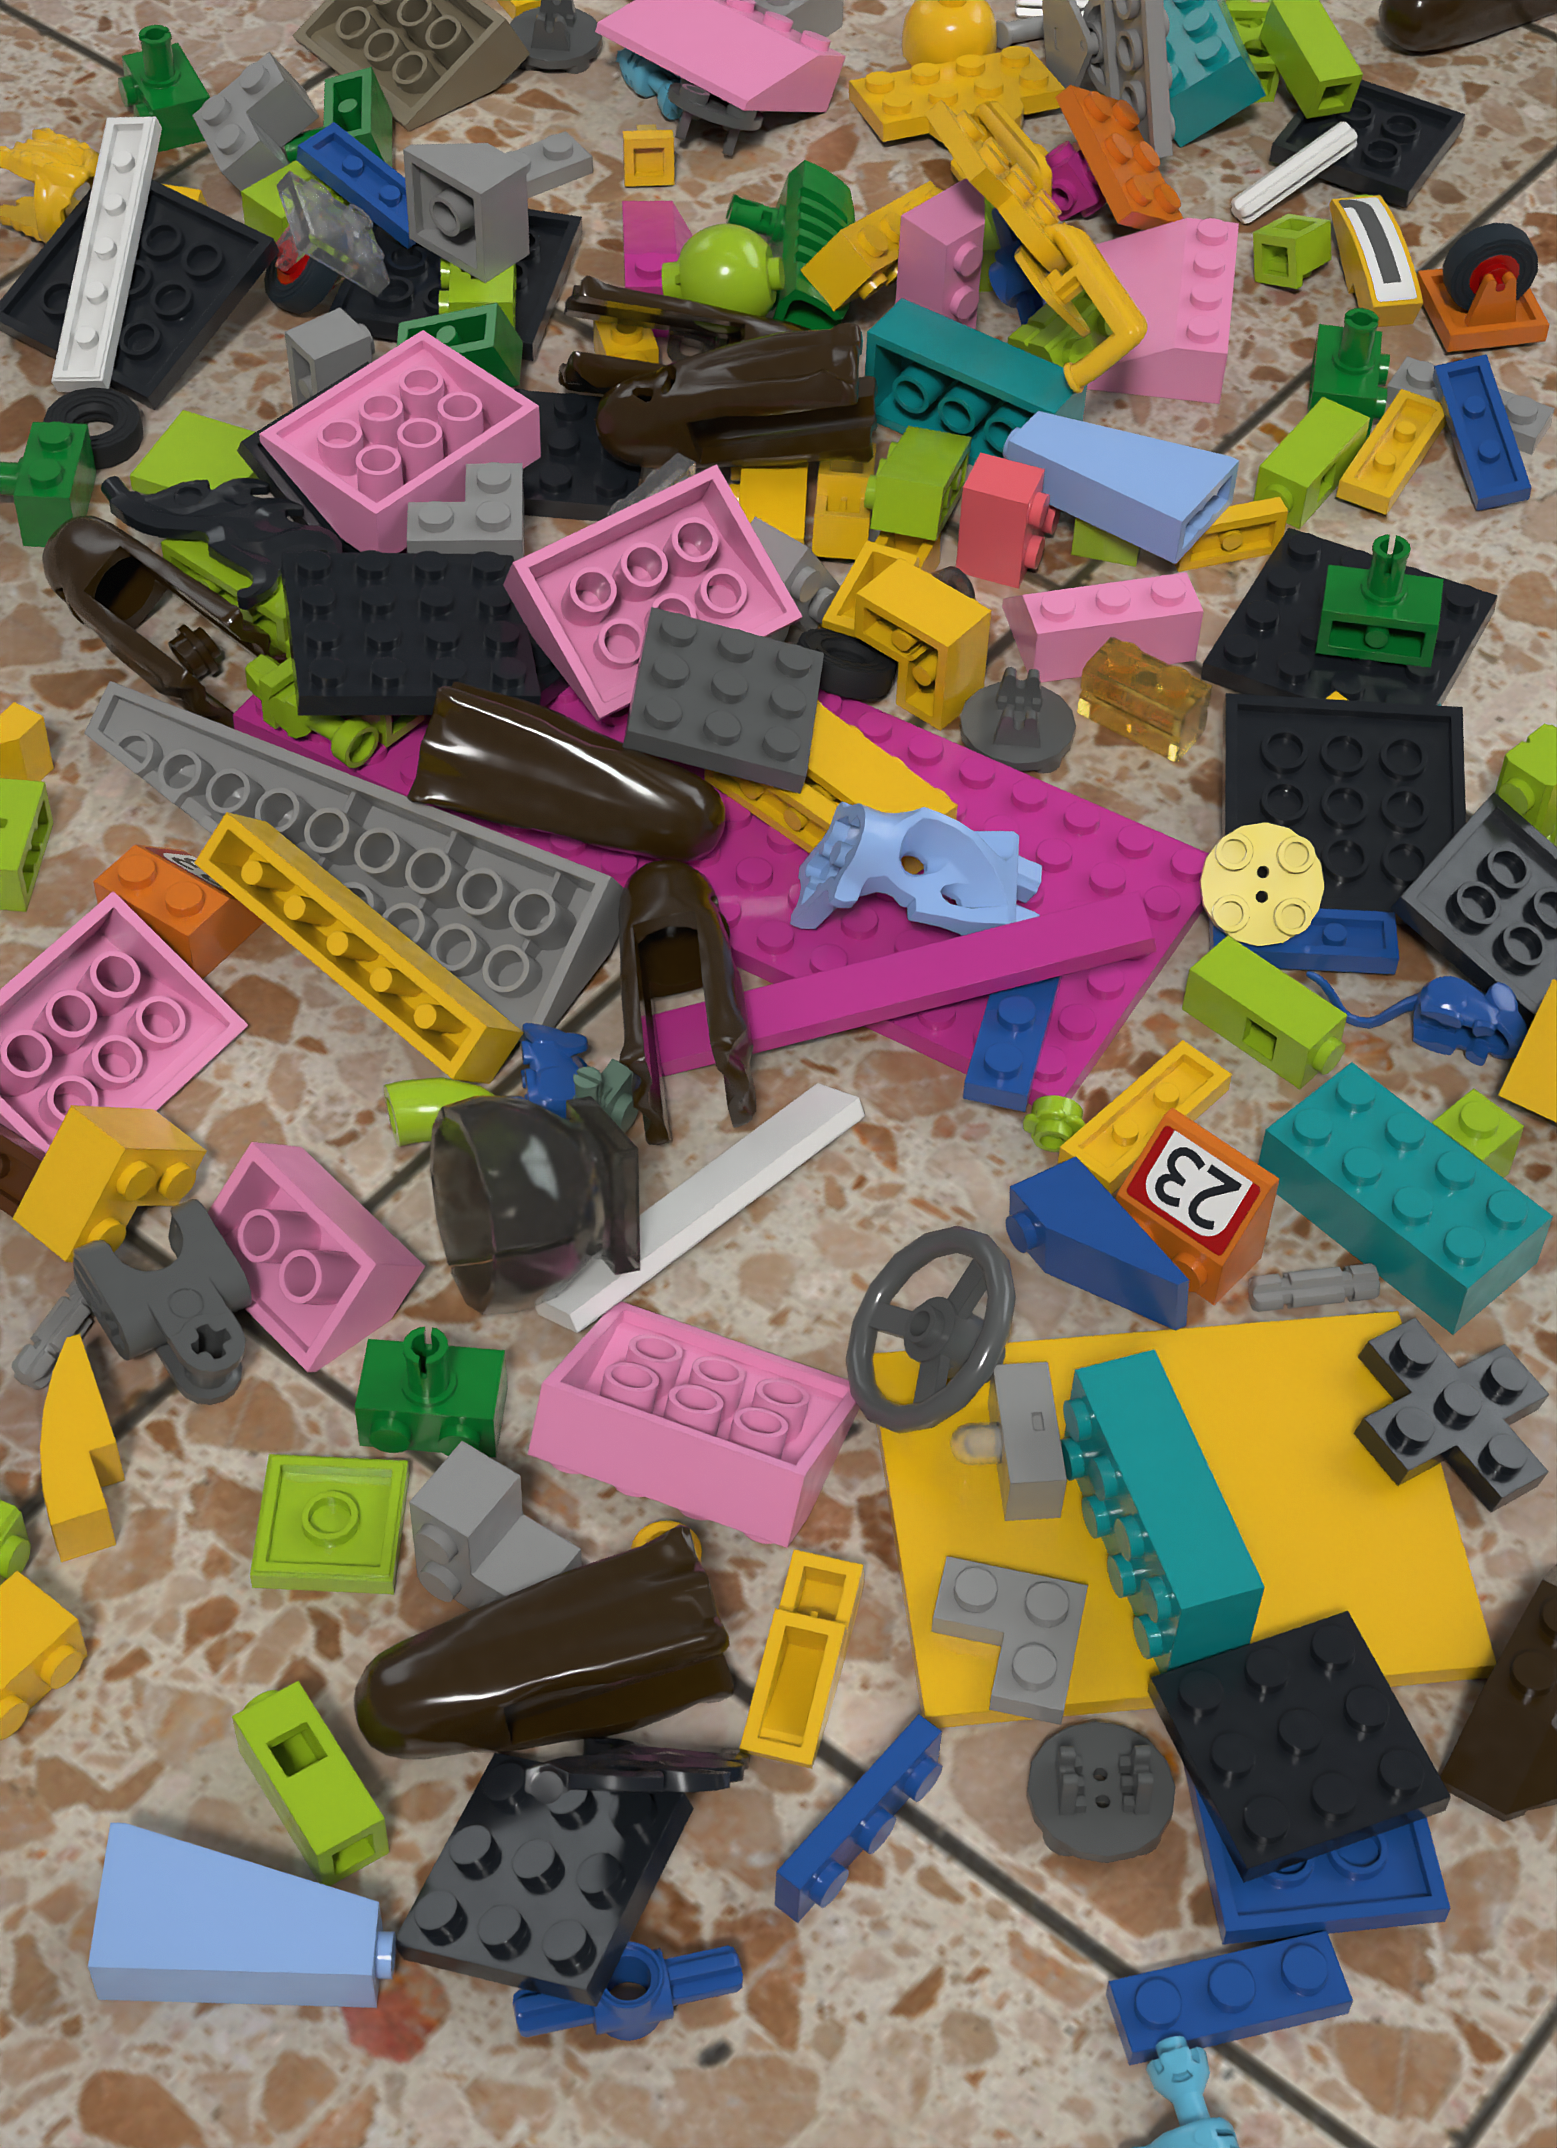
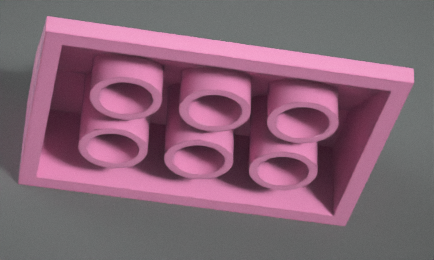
(731, 51)
(1185, 291)
(401, 438)
(670, 552)
(104, 1024)
(694, 1422)

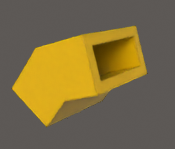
(23, 745)

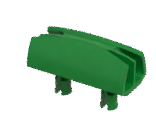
(806, 218)

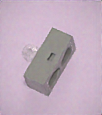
(1020, 1441)

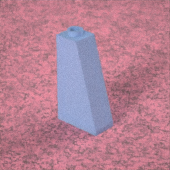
(1127, 482)
(228, 1930)

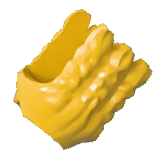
(58, 169)

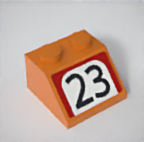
(179, 904)
(1200, 1204)

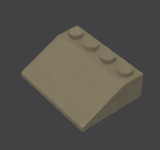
(421, 51)

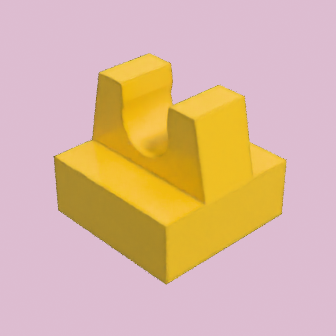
(648, 156)

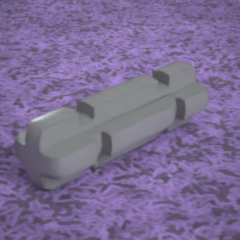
(1314, 1287)
(66, 1318)

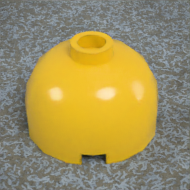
(948, 29)

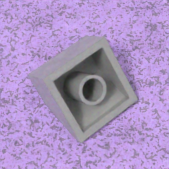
(468, 205)

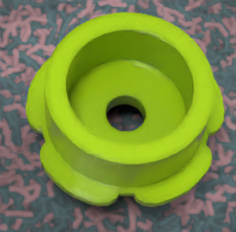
(1053, 1121)

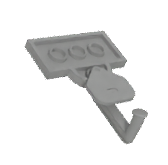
(1118, 45)

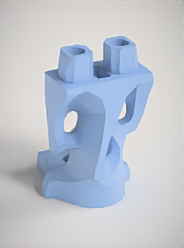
(865, 854)

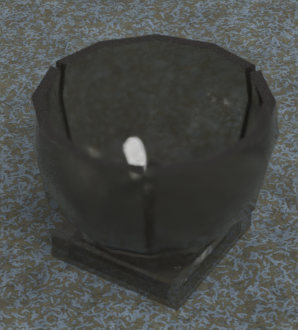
(532, 1197)

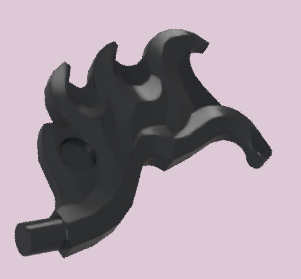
(238, 527)
(634, 1768)

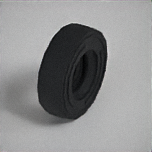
(102, 406)
(850, 665)

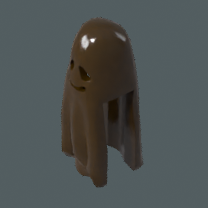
(1446, 23)
(625, 306)
(748, 404)
(115, 584)
(559, 777)
(671, 945)
(555, 1660)

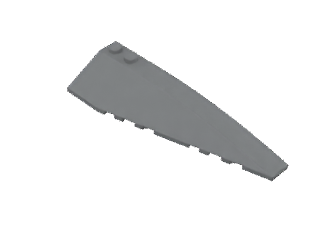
(480, 903)

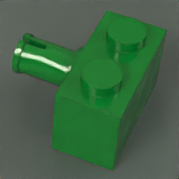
(163, 86)
(357, 107)
(477, 334)
(1350, 365)
(50, 479)
(1380, 610)
(430, 1395)

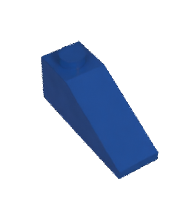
(1093, 1243)

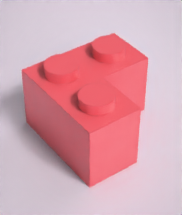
(1003, 520)

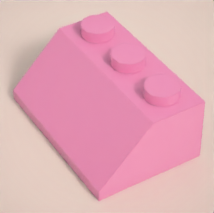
(943, 253)
(1068, 626)
(311, 1254)

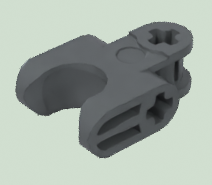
(176, 1309)

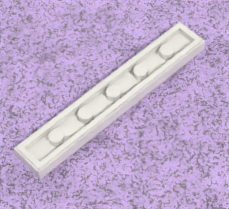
(107, 254)
(710, 1200)

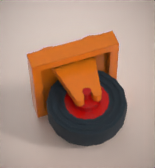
(1485, 291)

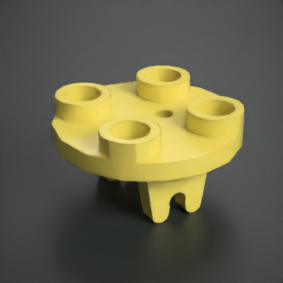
(1291, 886)

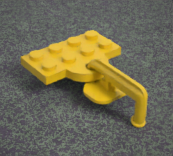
(989, 87)
(1048, 243)

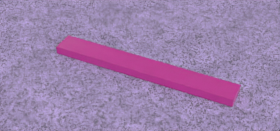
(919, 979)

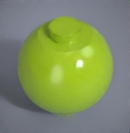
(727, 270)

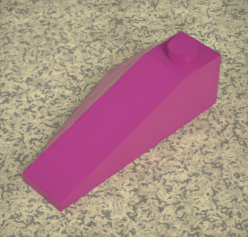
(651, 237)

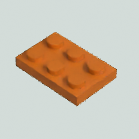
(1120, 158)

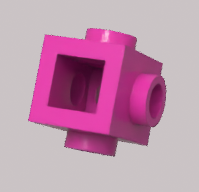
(1073, 182)

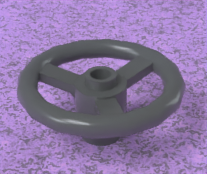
(937, 1333)

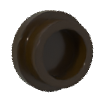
(195, 651)

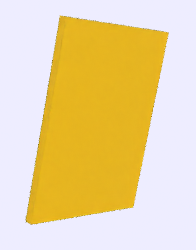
(1309, 1499)

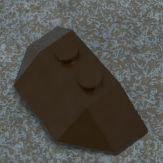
(1510, 1739)

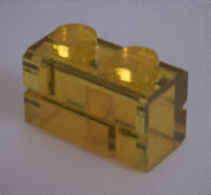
(1144, 699)

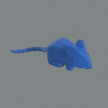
(1452, 1016)
(552, 1065)

